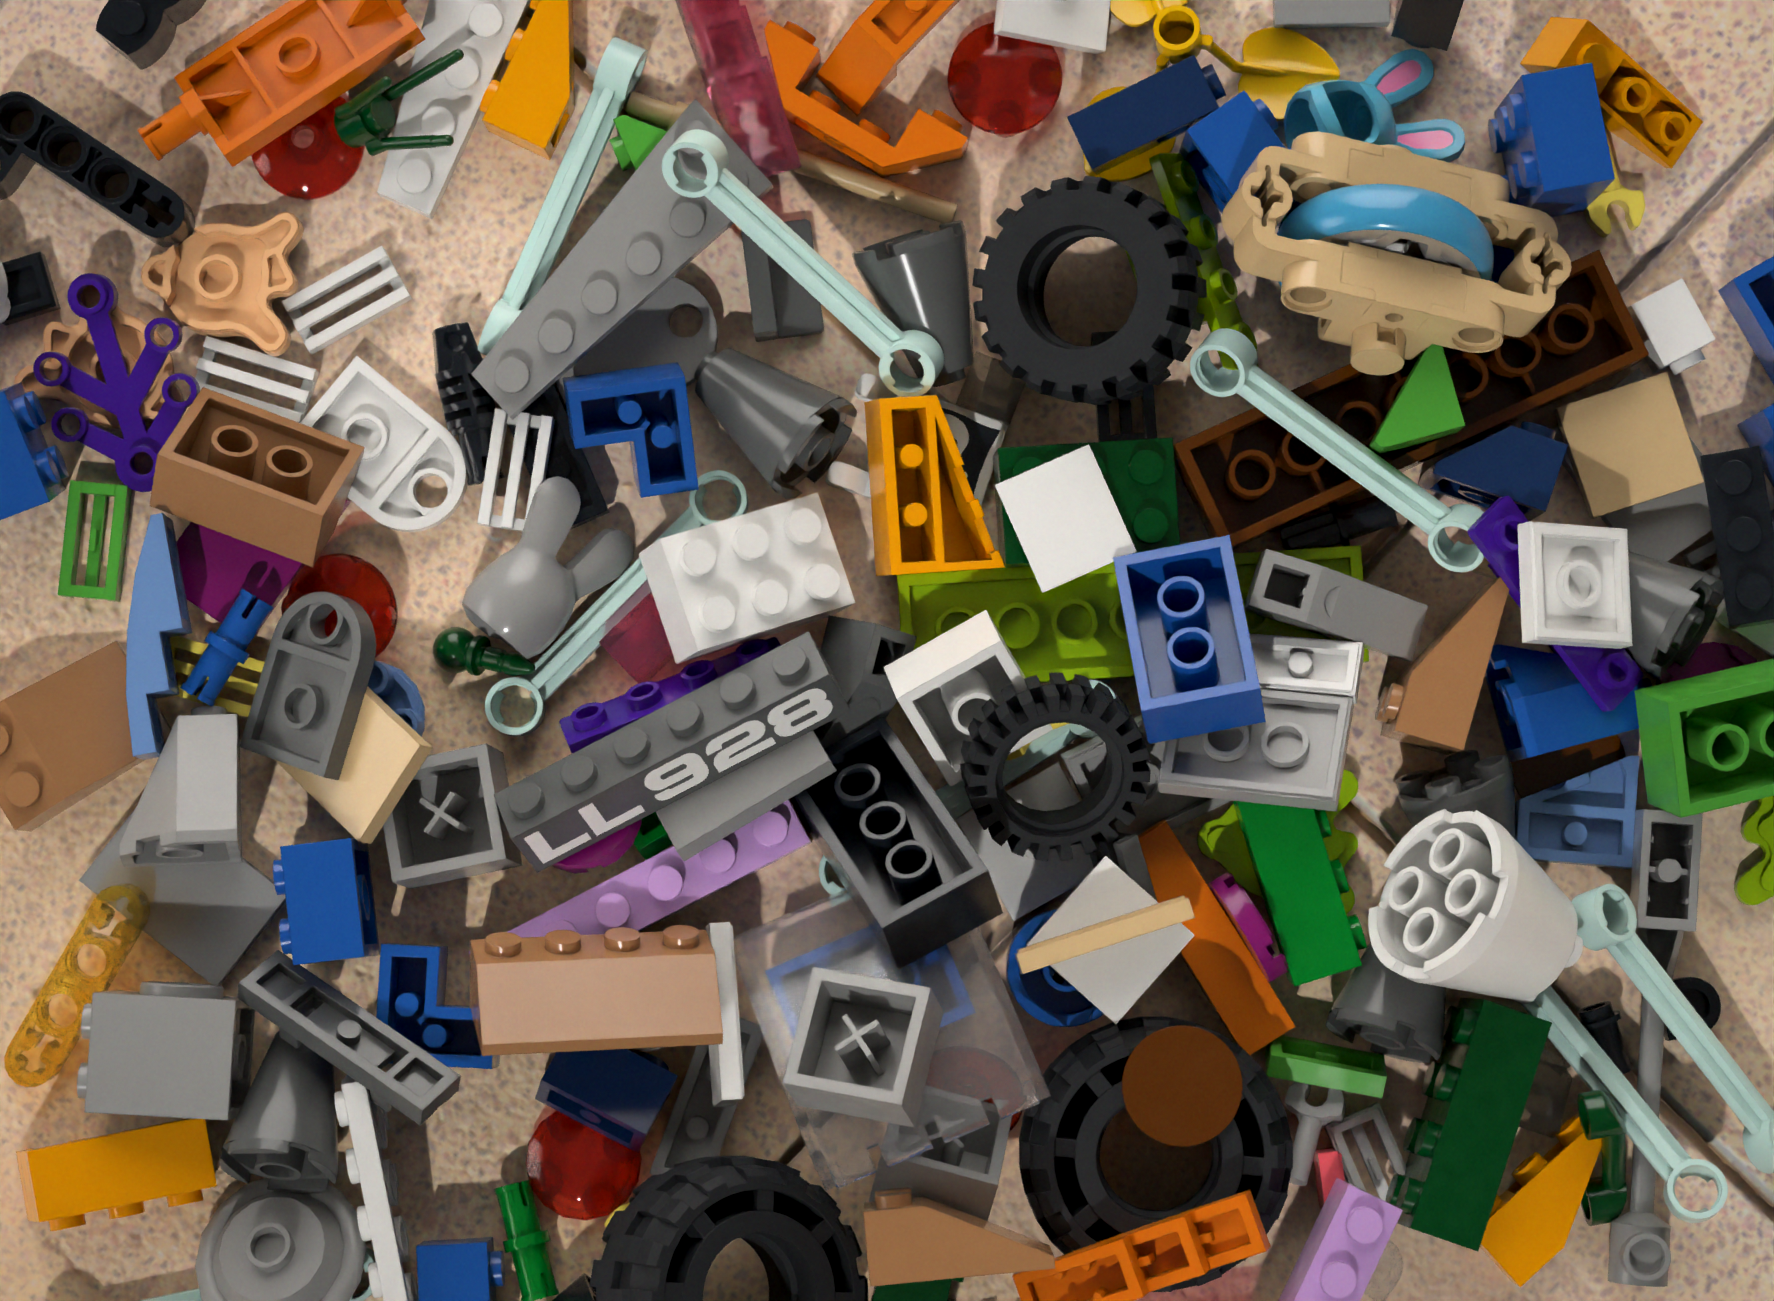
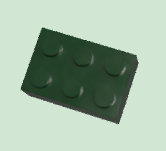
(1138, 478)

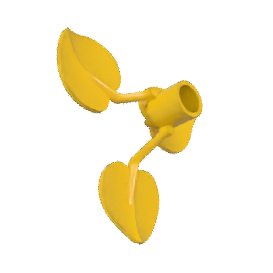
(1273, 67)

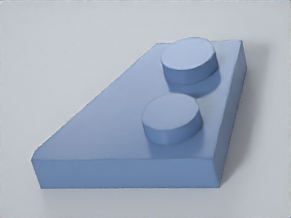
(1583, 818)

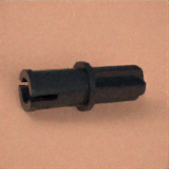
(1339, 525)

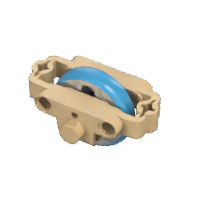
(1393, 248)

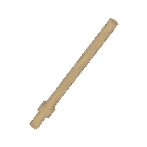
(820, 168)

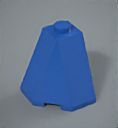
(1545, 705)

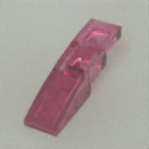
(740, 82)

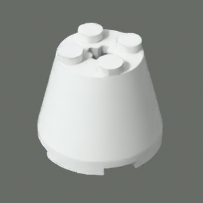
(1472, 911)

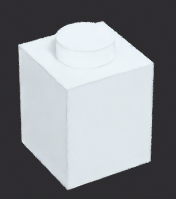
(1671, 328)

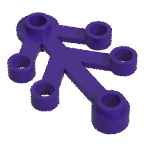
(122, 392)

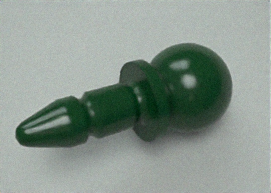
(460, 651)

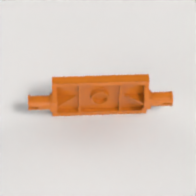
(282, 73)

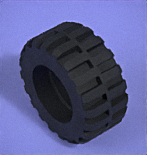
(1017, 277)

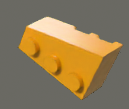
(116, 1172)

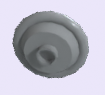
(281, 1247)

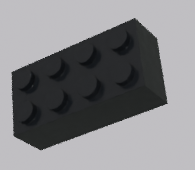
(896, 846)

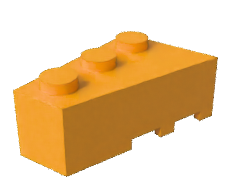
(920, 493)

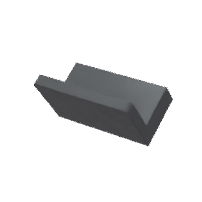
(777, 300)

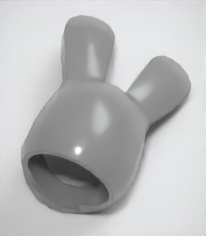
(530, 595)

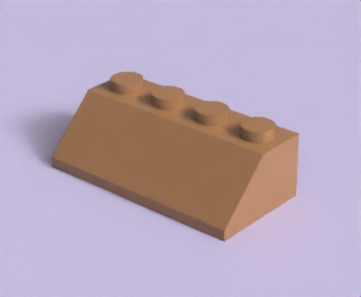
(594, 991)

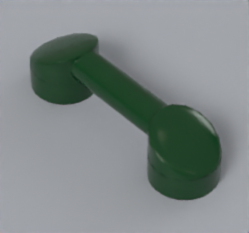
(1604, 1194)

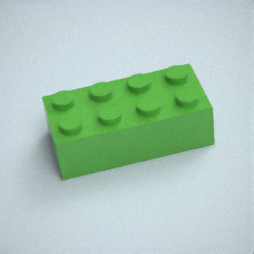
(1708, 739)

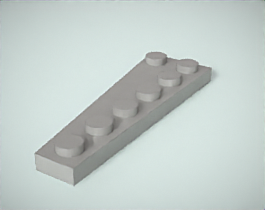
(613, 268)

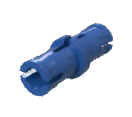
(226, 647)

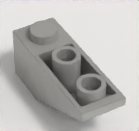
(1334, 605)

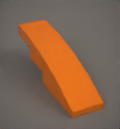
(1216, 952)
(1152, 1255)

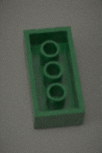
(1468, 1120)

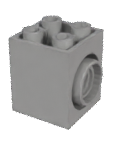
(167, 1052)

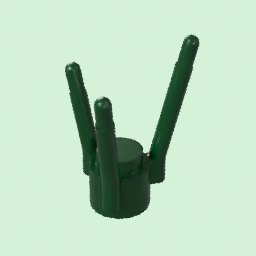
(370, 115)

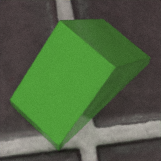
(1423, 408)

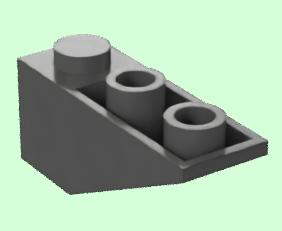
(857, 658)

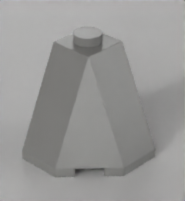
(191, 797)

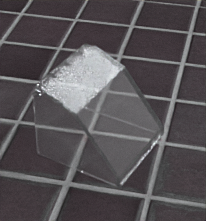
(976, 1052)

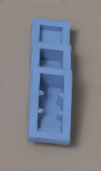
(155, 615)

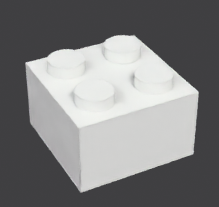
(948, 684)

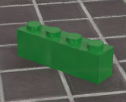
(1301, 889)

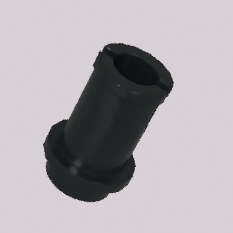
(1602, 1025)

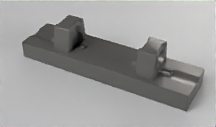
(348, 1038)

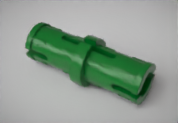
(526, 1241)

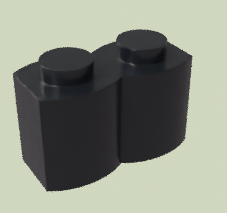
(144, 27)

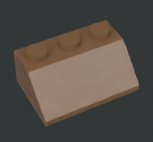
(255, 476)

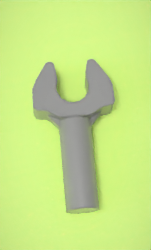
(1311, 1122)

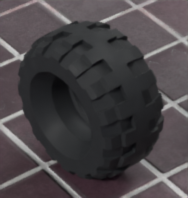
(1065, 1134)
(690, 1213)

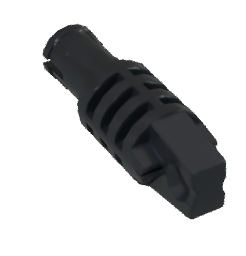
(464, 401)

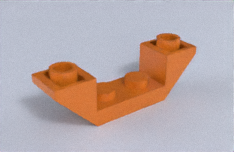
(874, 47)
(924, 143)

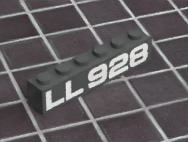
(671, 752)

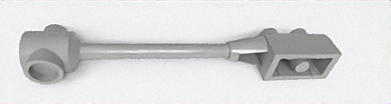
(1665, 906)

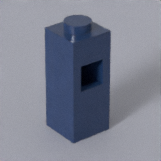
(1146, 113)

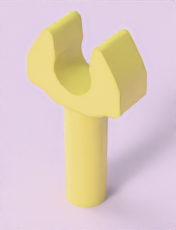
(1631, 202)

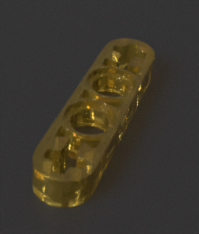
(72, 981)

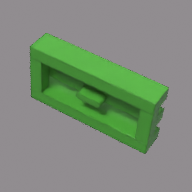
(72, 537)
(1326, 1066)

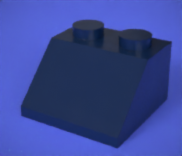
(1508, 463)

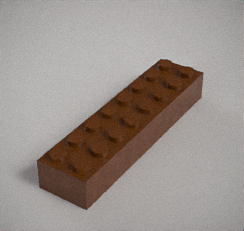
(1260, 477)

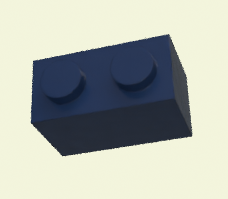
(609, 1091)

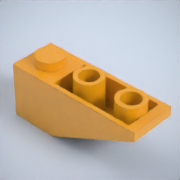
(538, 85)
(1629, 97)
(1539, 1208)

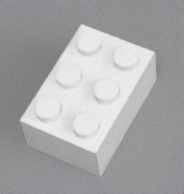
(746, 577)

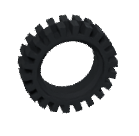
(1075, 824)

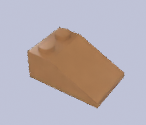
(1440, 689)
(65, 738)
(932, 1241)

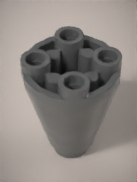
(1461, 787)

